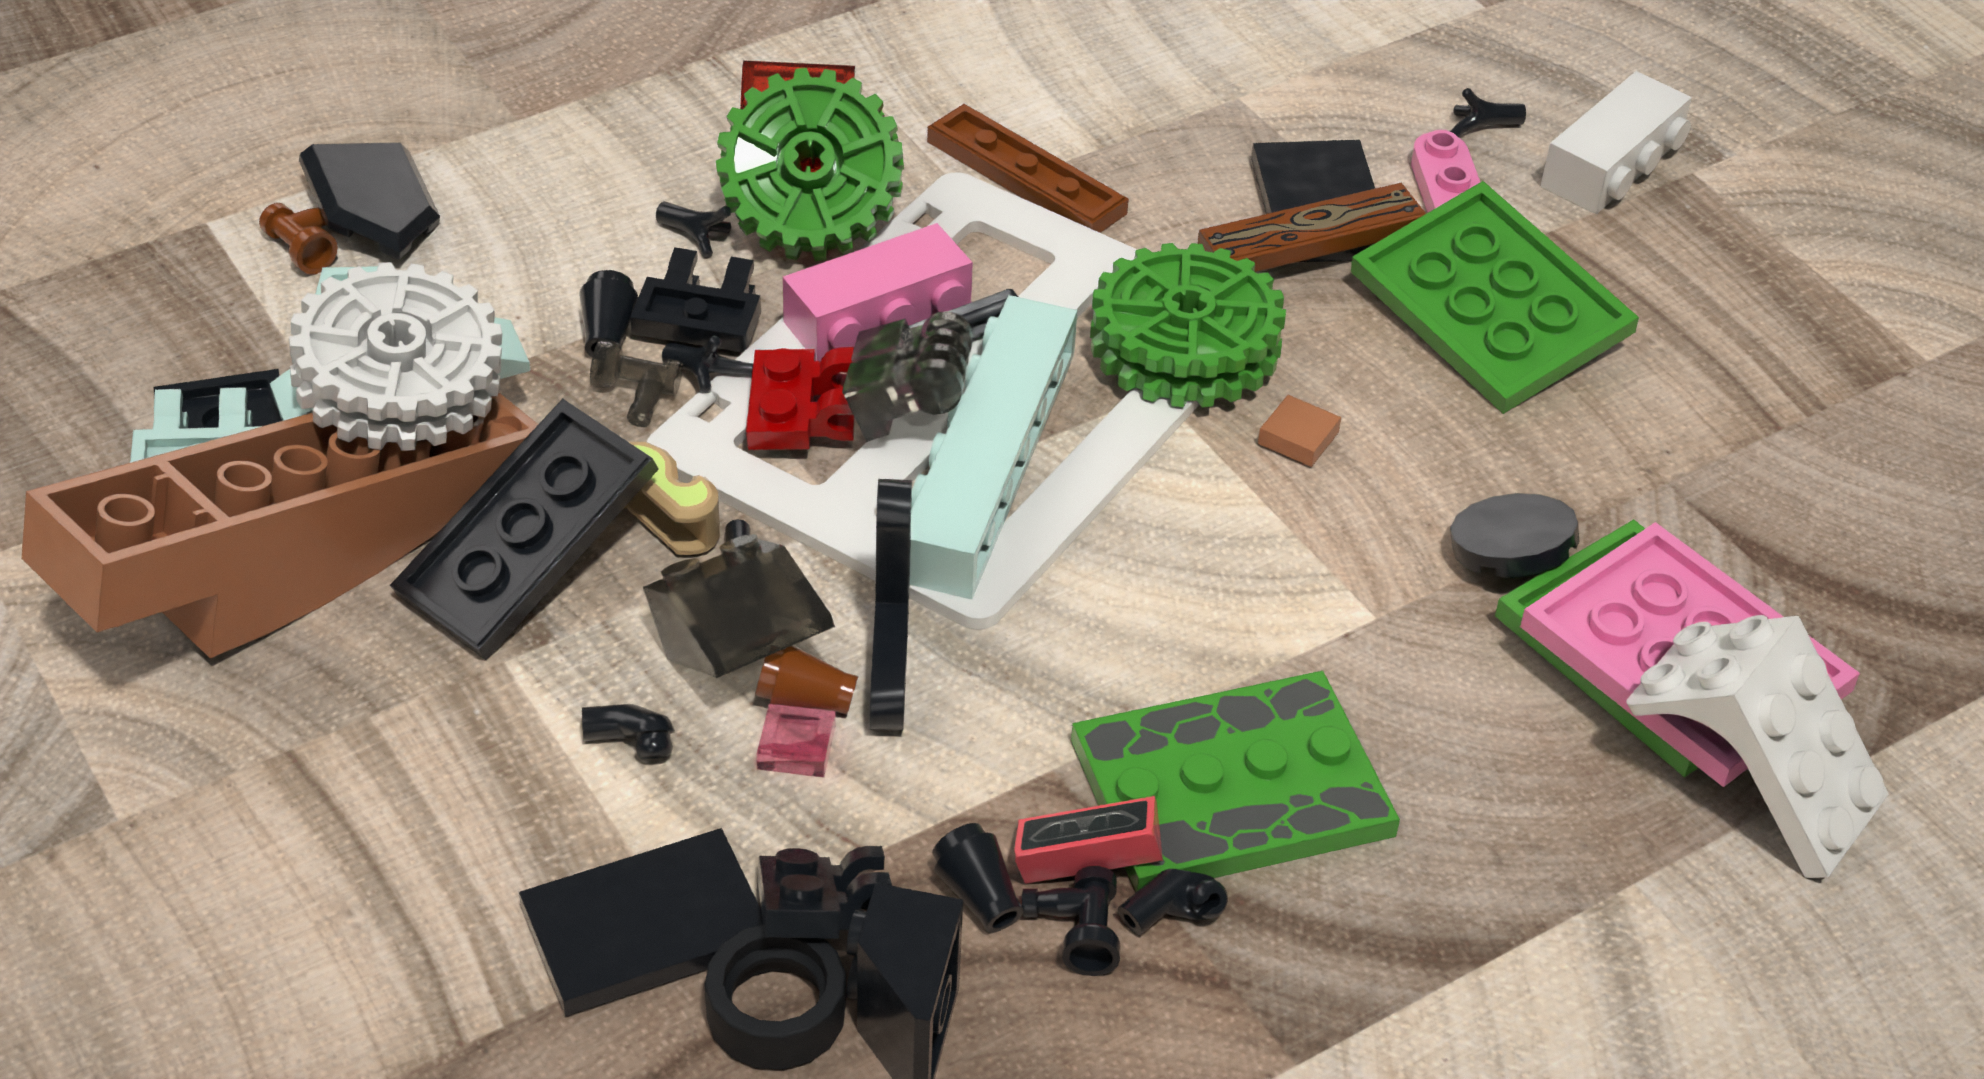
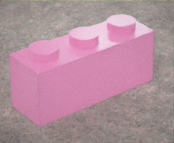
(876, 286)

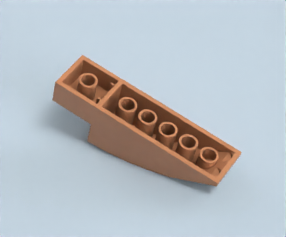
(253, 523)

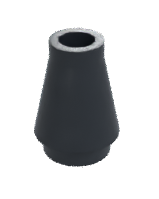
(606, 307)
(976, 872)

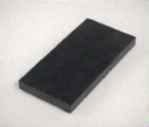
(524, 528)

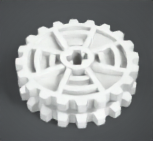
(395, 356)

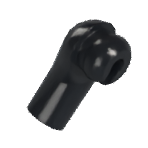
(630, 721)

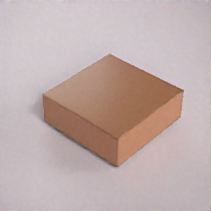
(1299, 430)

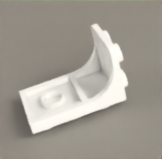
(1781, 713)

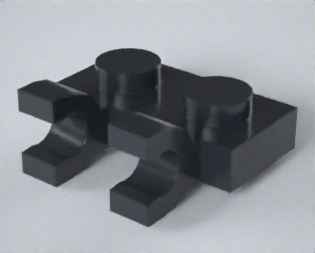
(693, 313)
(810, 896)

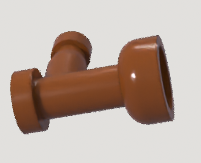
(308, 243)

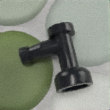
(1091, 945)

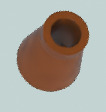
(805, 681)

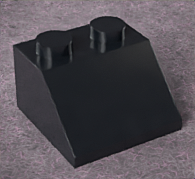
(905, 976)

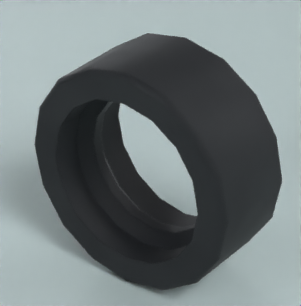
(768, 1042)

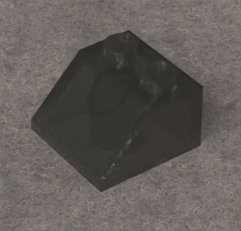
(734, 606)

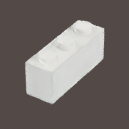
(1616, 142)

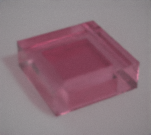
(796, 740)

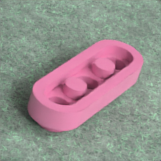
(1442, 167)

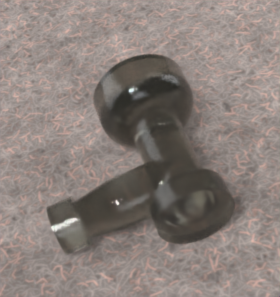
(652, 377)

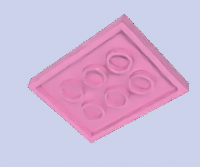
(1624, 617)

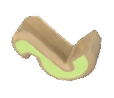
(677, 512)

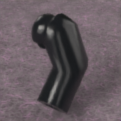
(1174, 894)

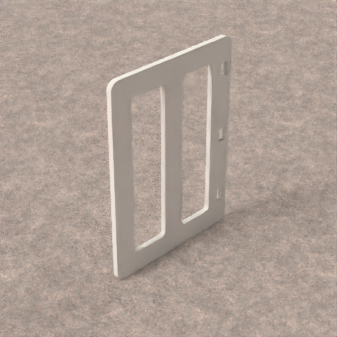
(841, 512)

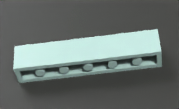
(988, 444)

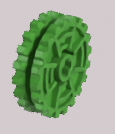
(802, 121)
(1187, 324)

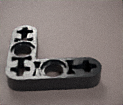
(891, 604)

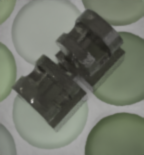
(907, 370)

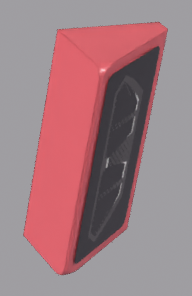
(1091, 836)

